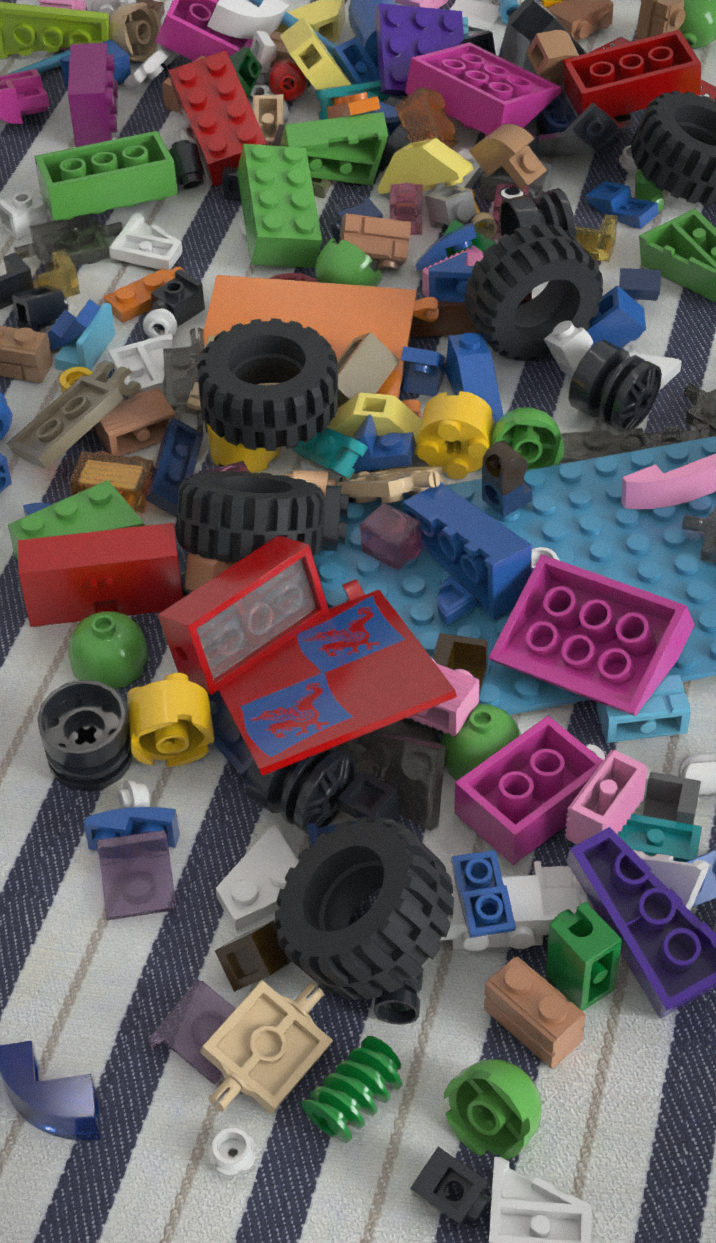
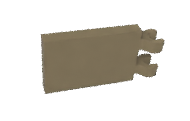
(72, 415)

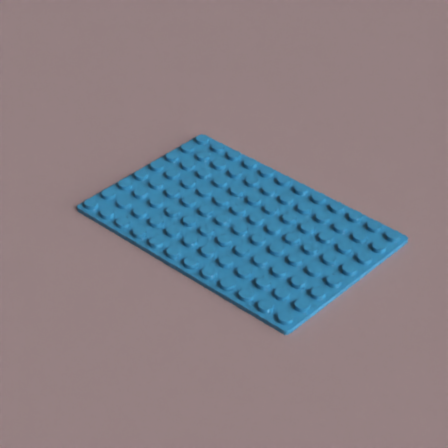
(582, 520)

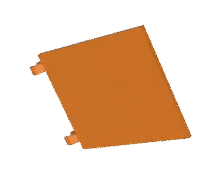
(331, 309)

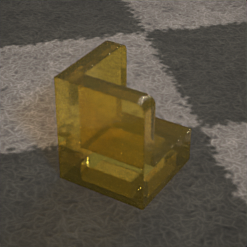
(601, 241)
(62, 277)

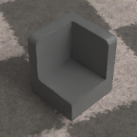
(671, 798)

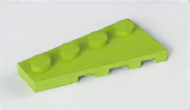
(42, 28)

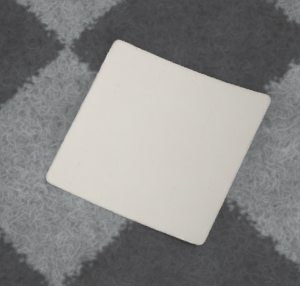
(479, 14)

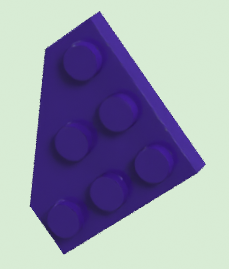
(408, 33)

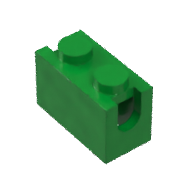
(582, 956)

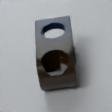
(504, 476)

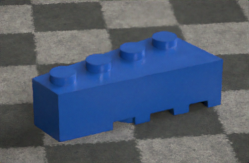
(472, 547)

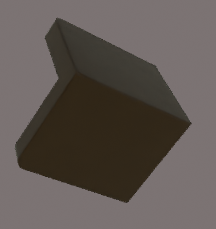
(464, 654)
(252, 956)

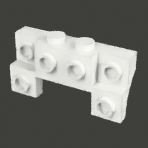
(534, 905)

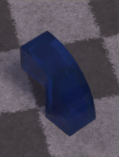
(55, 1106)

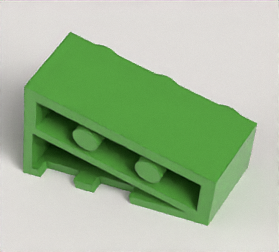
(341, 147)
(683, 252)
(87, 511)

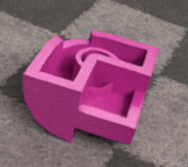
(21, 95)

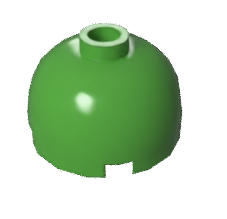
(699, 22)
(345, 265)
(531, 435)
(108, 649)
(480, 737)
(494, 1108)

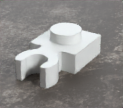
(264, 51)

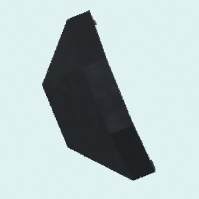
(594, 127)

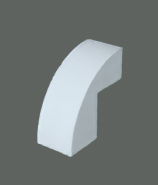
(243, 18)

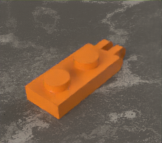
(136, 297)

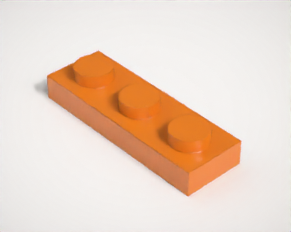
(352, 105)

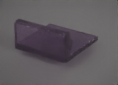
(136, 875)
(192, 1025)

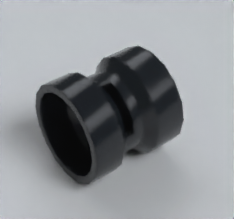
(401, 1005)

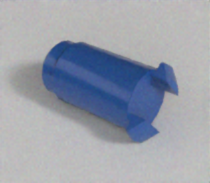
(364, 24)

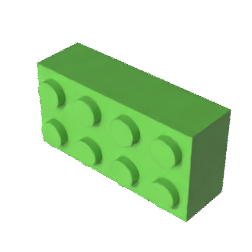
(106, 175)
(279, 206)

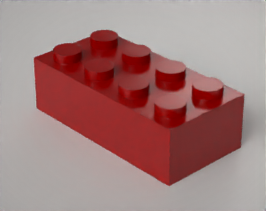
(632, 74)
(216, 111)

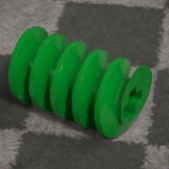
(353, 1087)

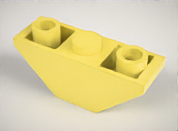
(323, 16)
(313, 57)
(426, 164)
(387, 411)

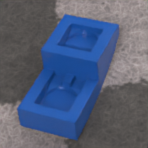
(617, 201)
(70, 327)

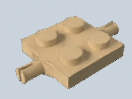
(391, 483)
(266, 1046)

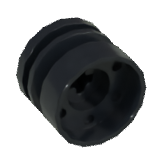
(543, 208)
(614, 386)
(85, 735)
(304, 790)

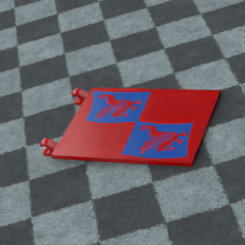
(334, 683)

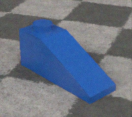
(472, 369)

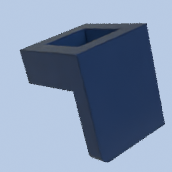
(640, 283)

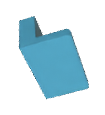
(91, 344)

